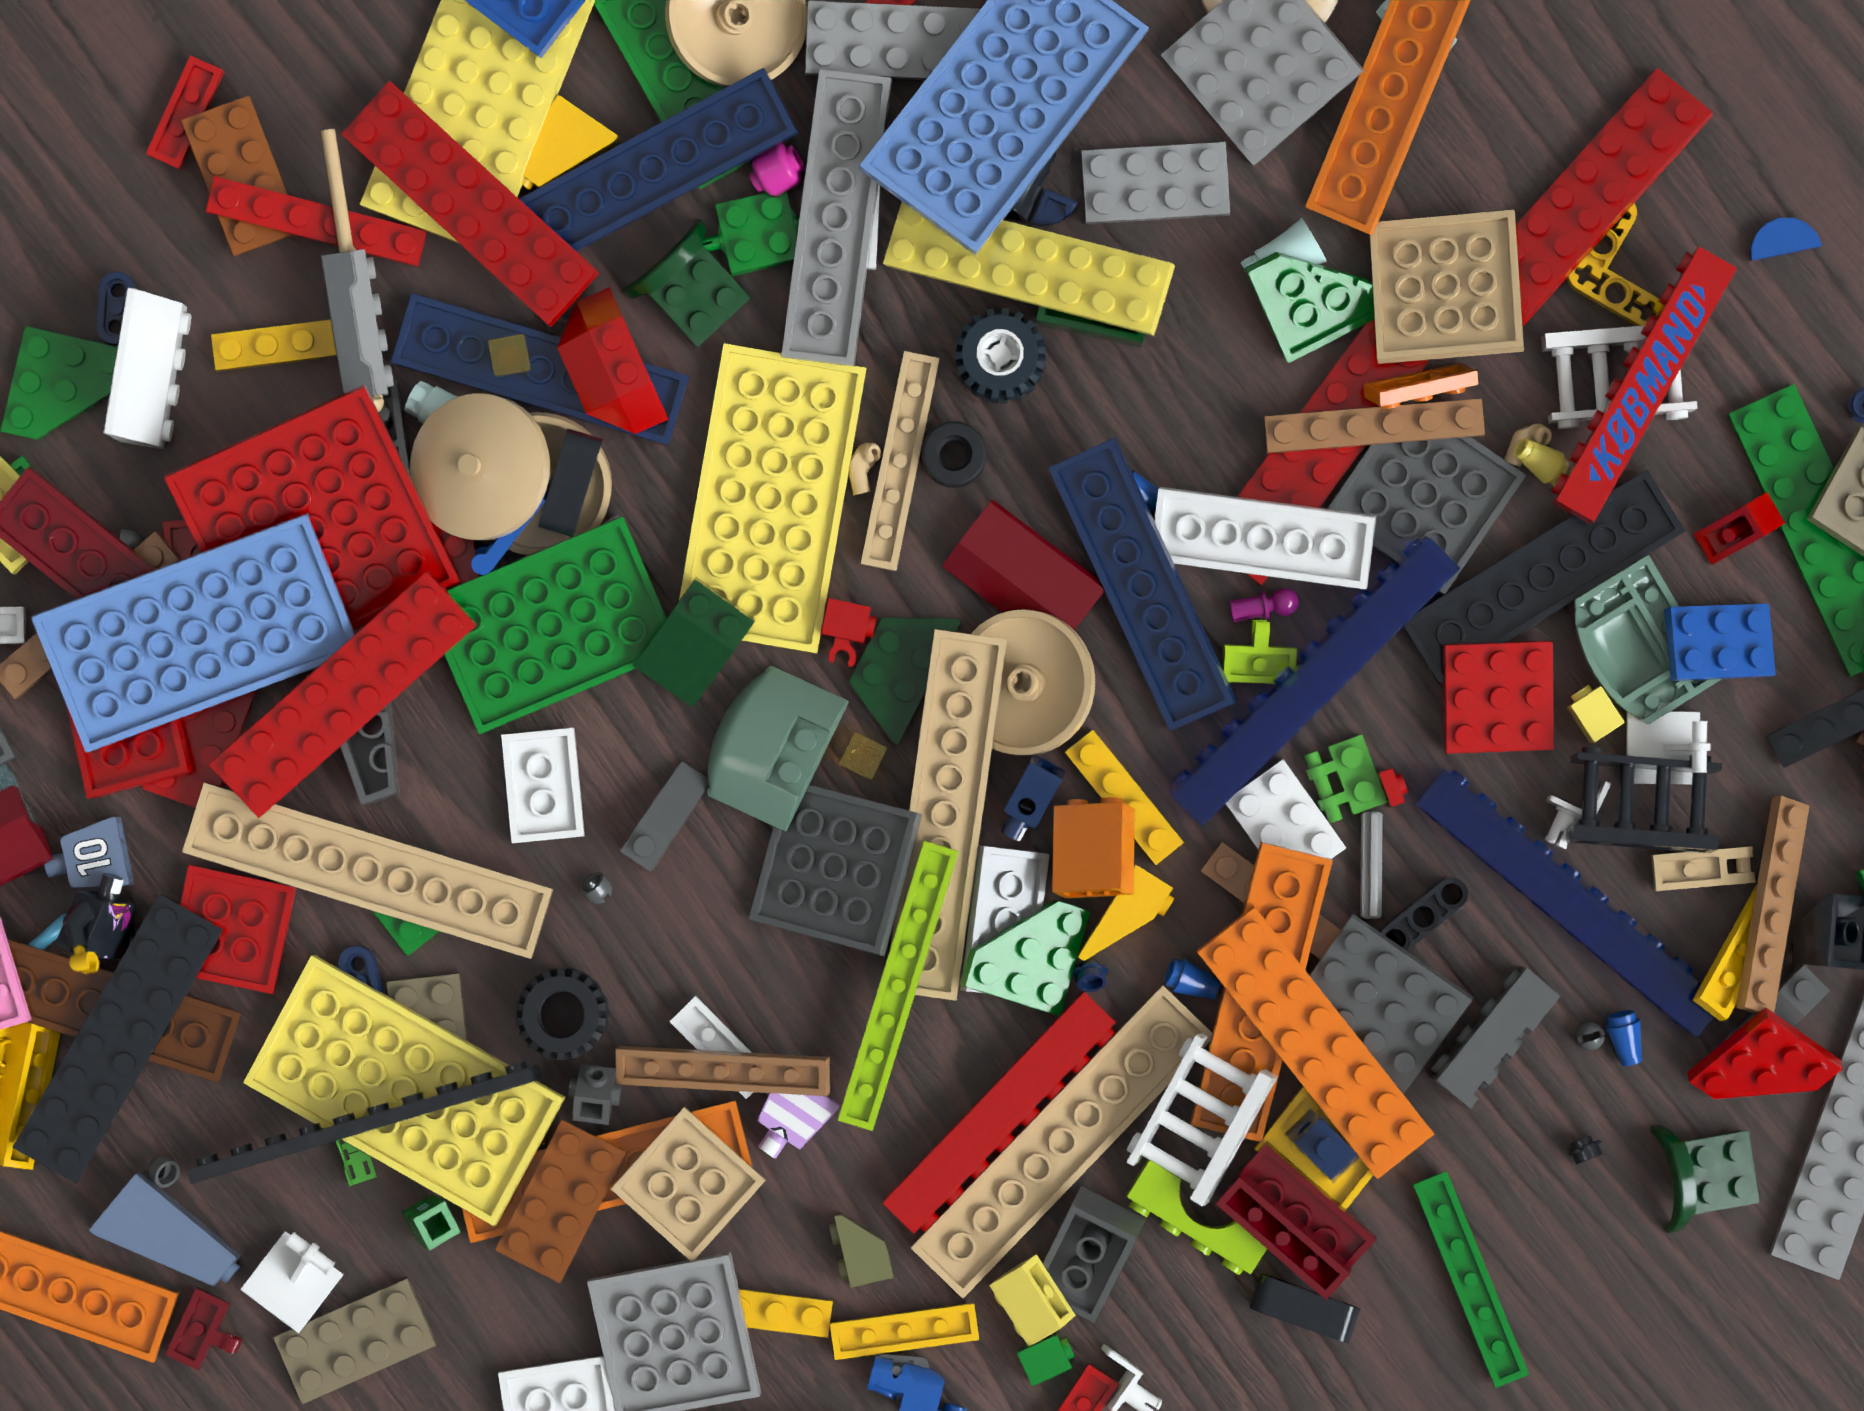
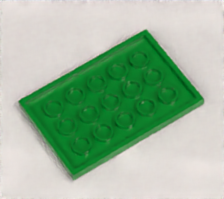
(553, 624)

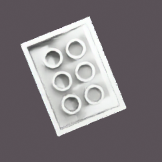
(147, 370)

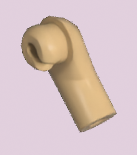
(1534, 432)
(860, 464)

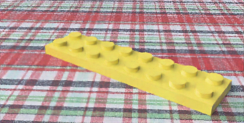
(1038, 270)

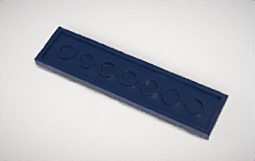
(664, 162)
(455, 347)
(1142, 584)

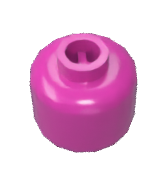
(777, 170)

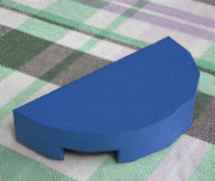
(1783, 237)

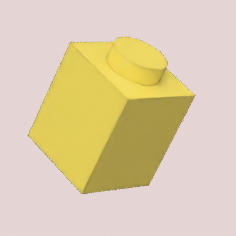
(1594, 713)

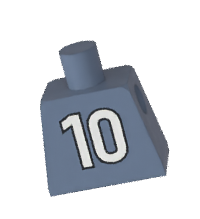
(91, 853)

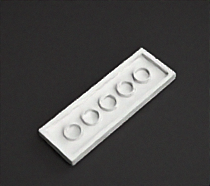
(1266, 537)

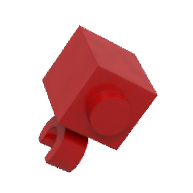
(847, 624)

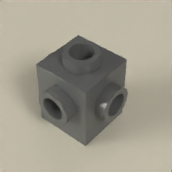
(594, 1086)

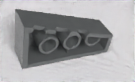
(373, 758)
(1494, 1036)

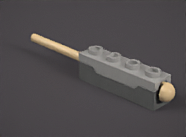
(350, 296)

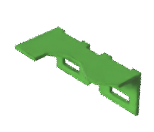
(356, 1160)

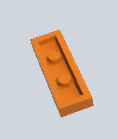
(1421, 385)

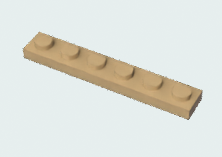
(900, 461)

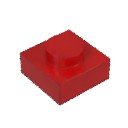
(1393, 787)

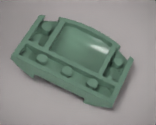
(1626, 641)
(772, 745)

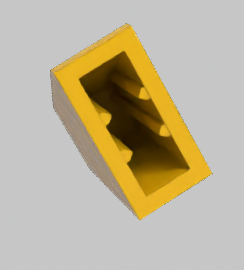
(565, 143)

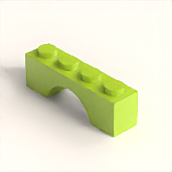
(1158, 1192)

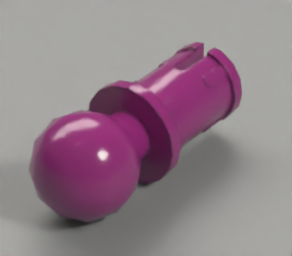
(1283, 602)

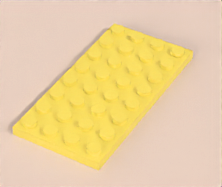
(484, 95)
(774, 490)
(356, 1048)

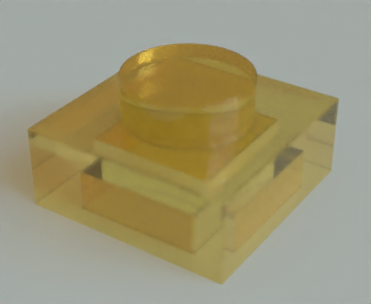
(509, 355)
(863, 756)

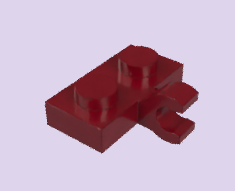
(201, 1329)

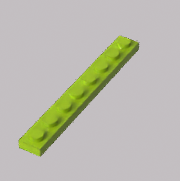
(898, 985)

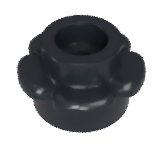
(1585, 1149)

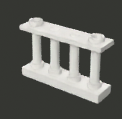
(1598, 345)
(1237, 1118)

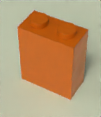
(1093, 848)

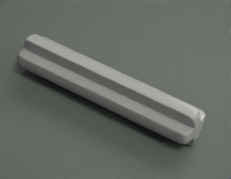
(1371, 865)

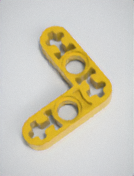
(1599, 263)

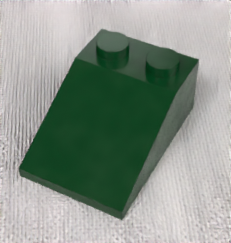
(694, 642)

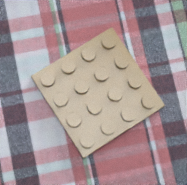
(1446, 287)

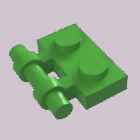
(1355, 773)

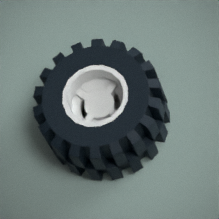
(1000, 356)

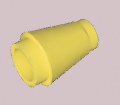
(1541, 460)

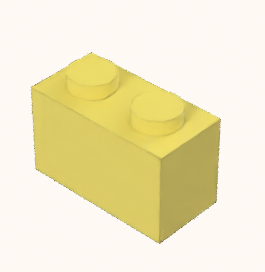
(1032, 1300)

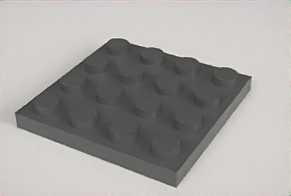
(1430, 490)
(837, 870)
(1388, 998)

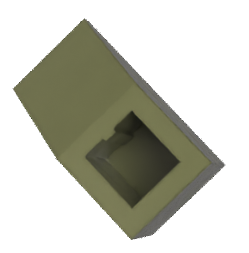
(864, 1252)

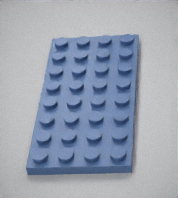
(999, 109)
(195, 632)

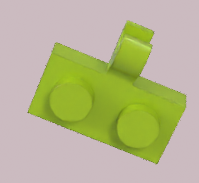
(1257, 661)

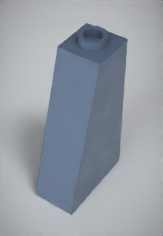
(161, 1229)

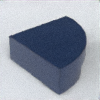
(1052, 208)

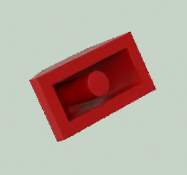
(1739, 528)

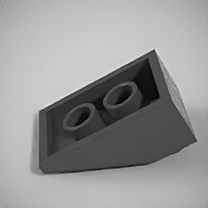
(1091, 1251)

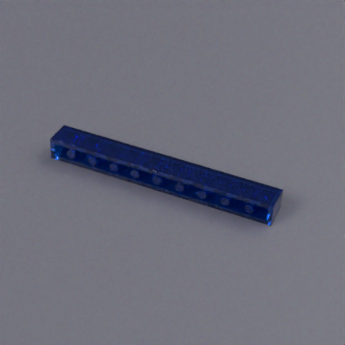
(1313, 680)
(1565, 899)

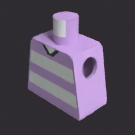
(793, 1119)

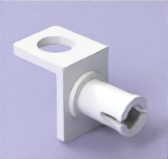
(1569, 815)
(1128, 1389)

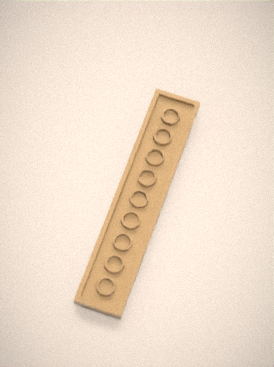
(953, 784)
(369, 871)
(1059, 1143)

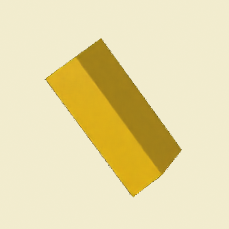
(25, 1073)

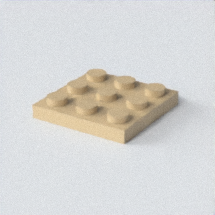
(688, 1184)

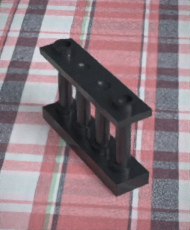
(1624, 831)

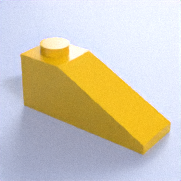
(1129, 912)

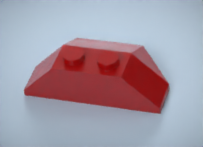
(608, 366)

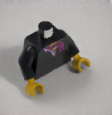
(98, 925)

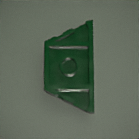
(896, 670)

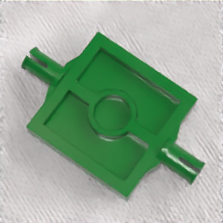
(755, 233)

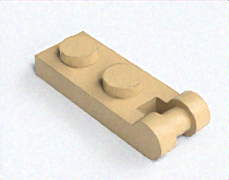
(1701, 869)

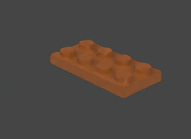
(234, 147)
(561, 1201)

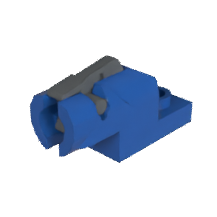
(911, 1381)

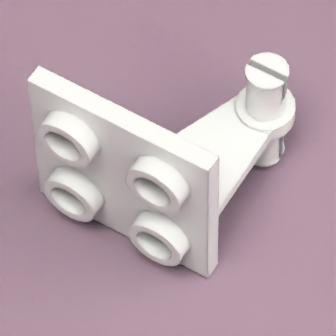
(1669, 737)
(292, 1280)

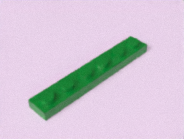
(1470, 1279)

